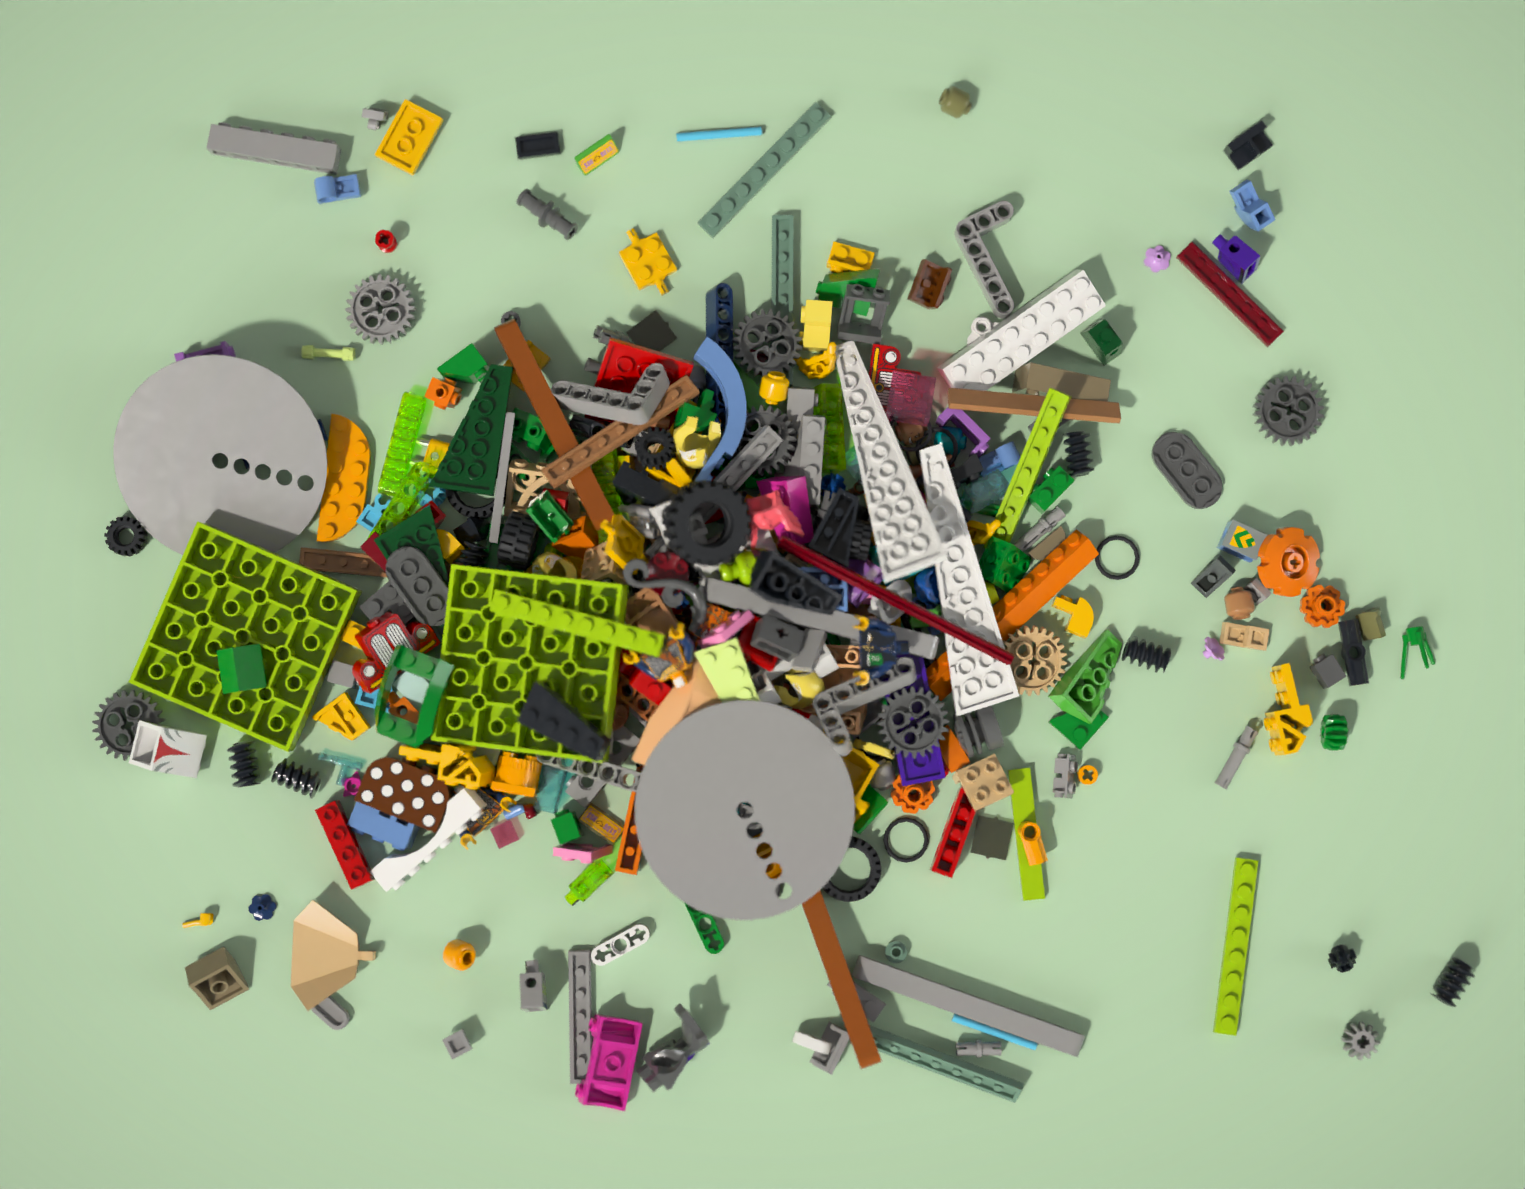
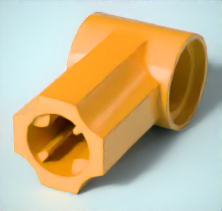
(1032, 845)

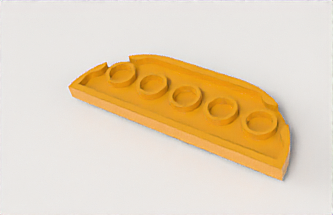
(346, 479)

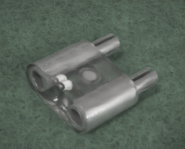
(642, 519)

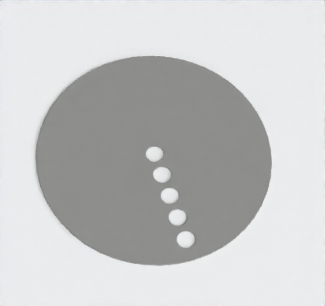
(211, 408)
(733, 757)

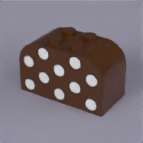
(406, 791)

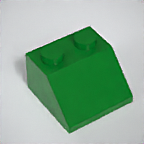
(465, 366)

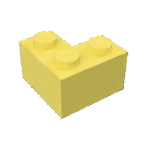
(817, 325)

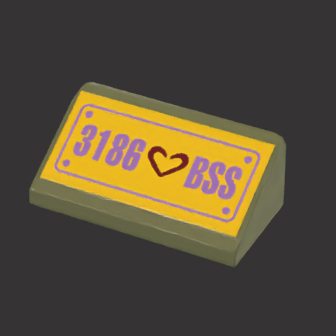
(601, 823)

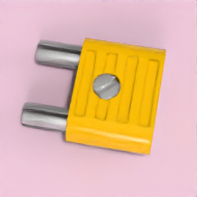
(434, 454)

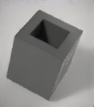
(1327, 670)

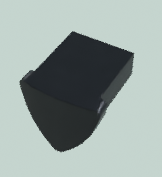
(472, 530)

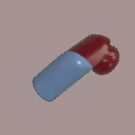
(518, 809)

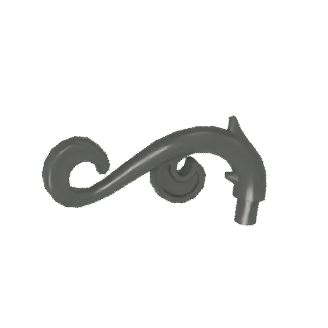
(697, 594)

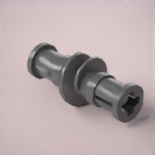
(546, 214)

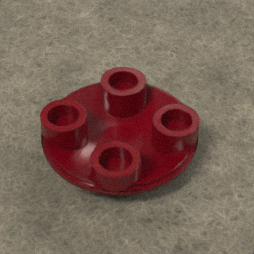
(667, 566)

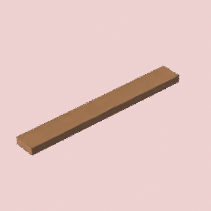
(1030, 405)
(615, 435)
(345, 562)

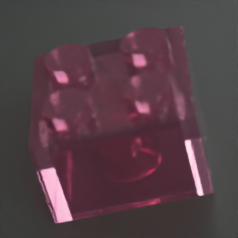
(910, 398)

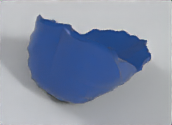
(926, 586)

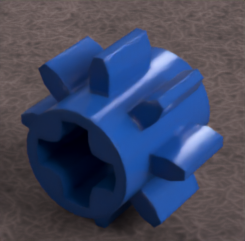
(832, 483)

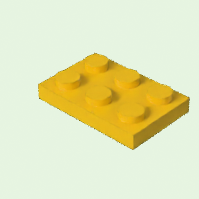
(409, 137)

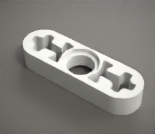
(608, 958)

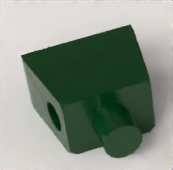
(1103, 341)

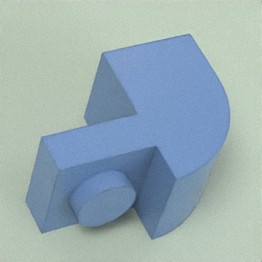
(1250, 208)

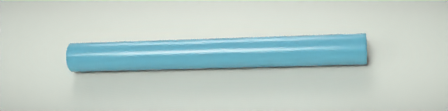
(716, 134)
(994, 1031)

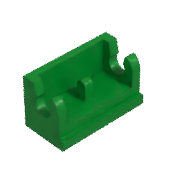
(550, 516)

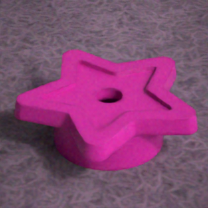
(349, 790)

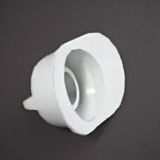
(884, 610)

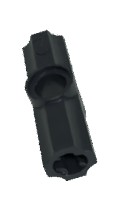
(588, 427)
(1351, 637)

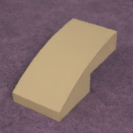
(1244, 636)

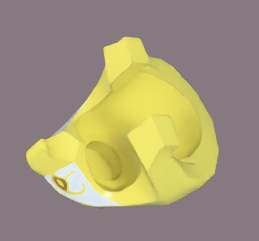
(693, 448)
(553, 565)
(806, 686)

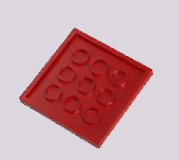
(626, 363)

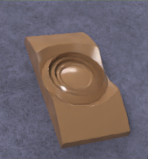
(651, 613)

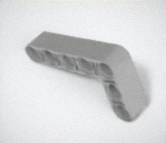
(983, 257)
(615, 405)
(857, 698)

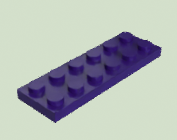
(920, 768)

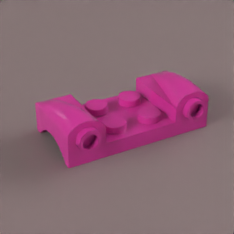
(610, 1062)

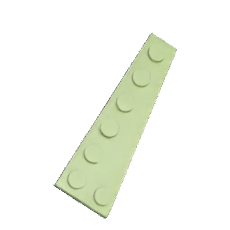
(728, 671)

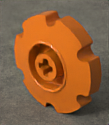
(1288, 561)

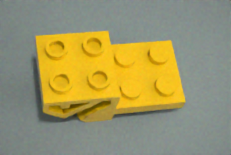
(1279, 723)
(453, 763)

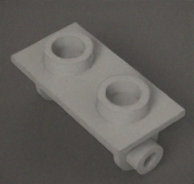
(1066, 767)

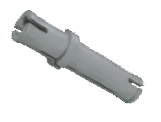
(1042, 527)
(1236, 757)

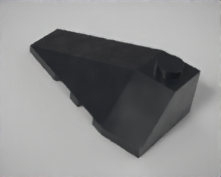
(787, 585)

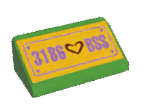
(596, 154)

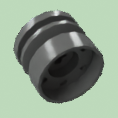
(978, 730)

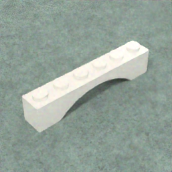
(460, 810)

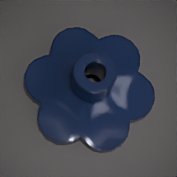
(267, 907)

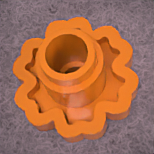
(1311, 606)
(912, 802)

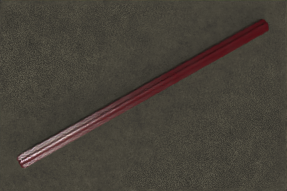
(895, 600)

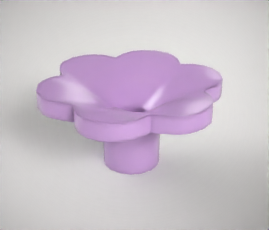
(1157, 263)
(1213, 649)

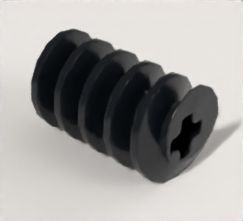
(1078, 453)
(473, 554)
(1146, 654)
(243, 764)
(296, 778)
(1453, 982)

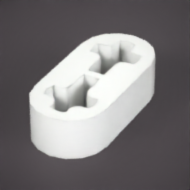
(812, 1042)

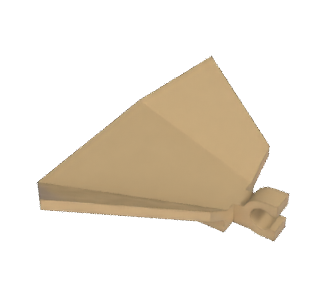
(323, 955)

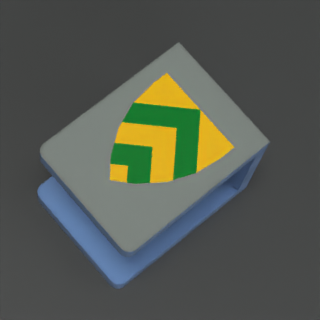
(1241, 541)

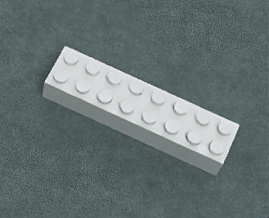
(1023, 334)

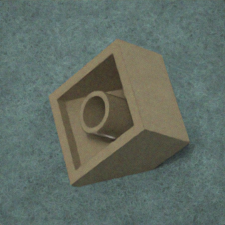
(216, 978)

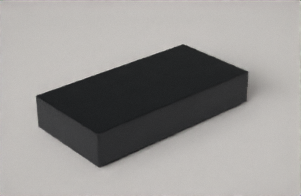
(537, 145)

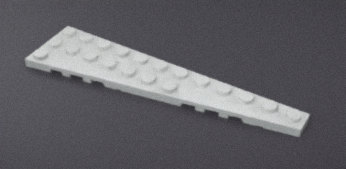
(897, 512)
(964, 600)

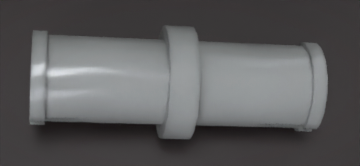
(978, 1048)

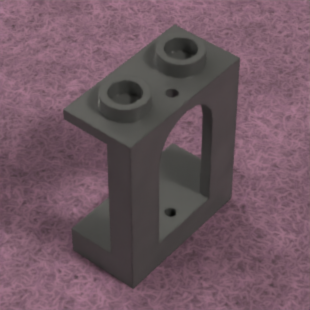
(859, 331)

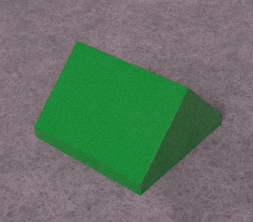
(241, 668)

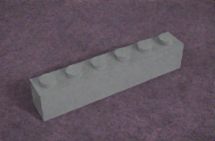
(273, 148)

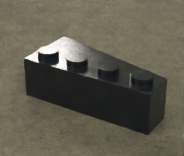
(556, 719)

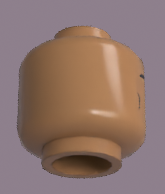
(909, 433)
(1239, 603)

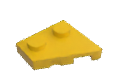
(343, 717)

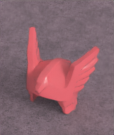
(767, 513)

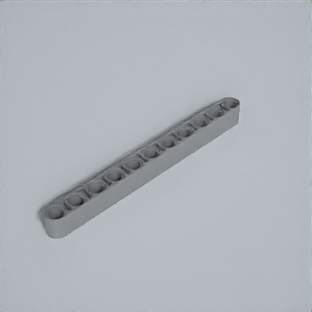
(838, 624)
(619, 778)
(968, 1005)

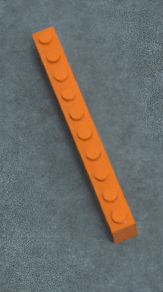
(1026, 598)

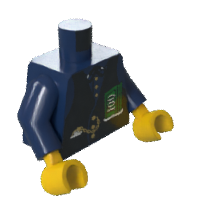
(877, 648)

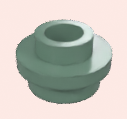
(896, 959)

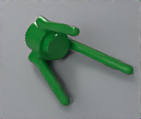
(1416, 637)

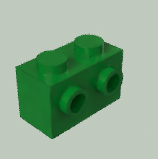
(530, 430)
(1056, 483)

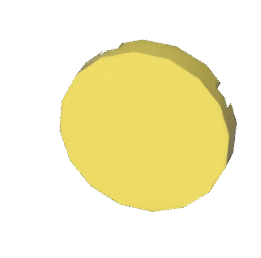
(874, 749)

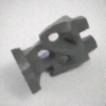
(669, 1059)

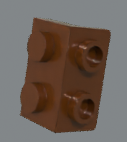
(929, 285)

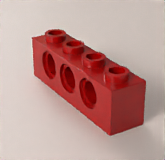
(953, 835)
(344, 844)

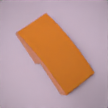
(952, 752)

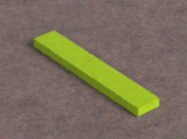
(1024, 810)

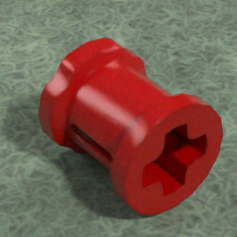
(380, 243)

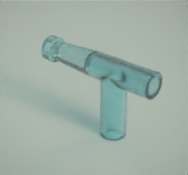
(345, 764)

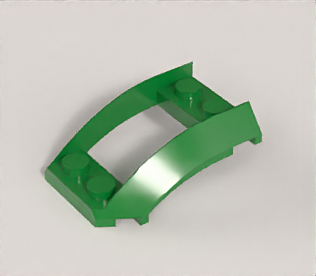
(421, 665)

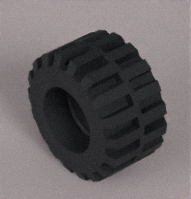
(518, 541)

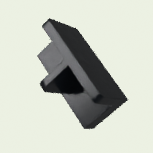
(1248, 146)

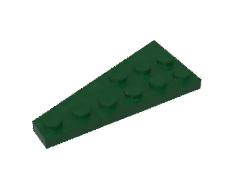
(476, 447)
(421, 533)

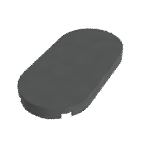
(1187, 470)
(418, 584)

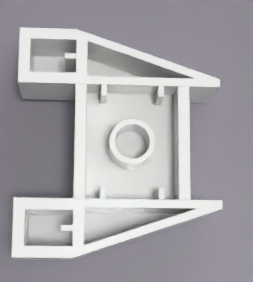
(762, 677)

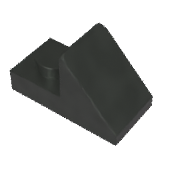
(1213, 576)

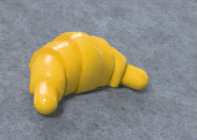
(819, 365)
(982, 532)

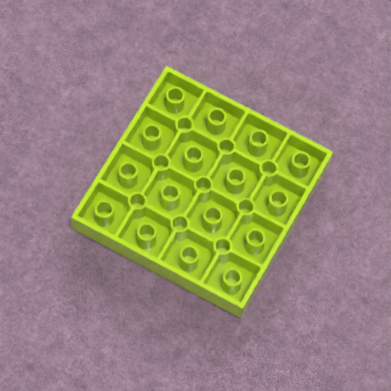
(273, 604)
(504, 656)

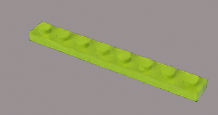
(1030, 463)
(577, 623)
(1235, 946)

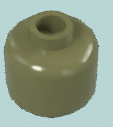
(955, 102)

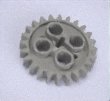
(384, 329)

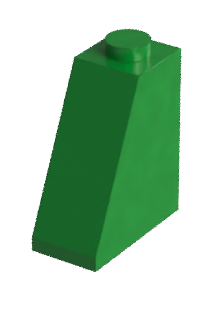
(835, 284)

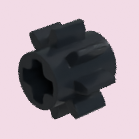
(1342, 958)

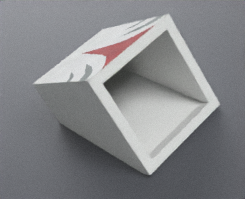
(167, 749)

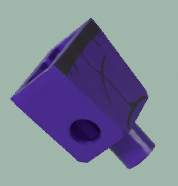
(1237, 257)

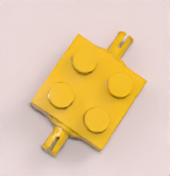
(647, 261)
(623, 541)

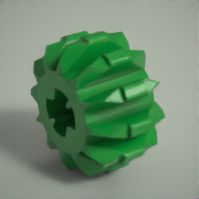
(1334, 732)

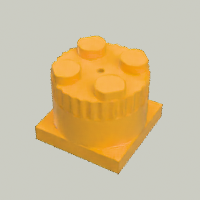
(517, 775)

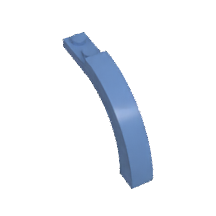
(730, 384)

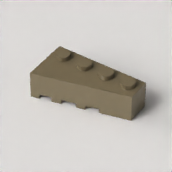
(1037, 379)

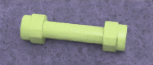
(346, 353)

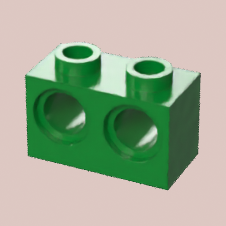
(566, 826)

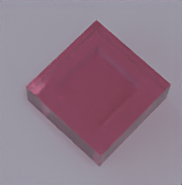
(504, 834)

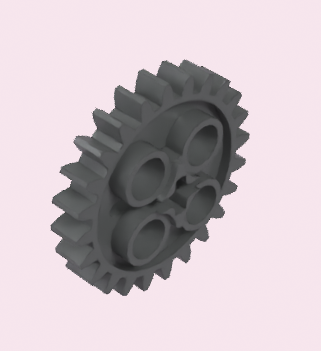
(758, 327)
(1295, 393)
(773, 420)
(109, 734)
(923, 739)

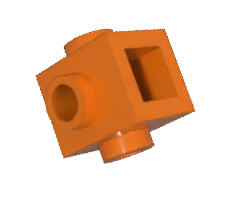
(444, 393)

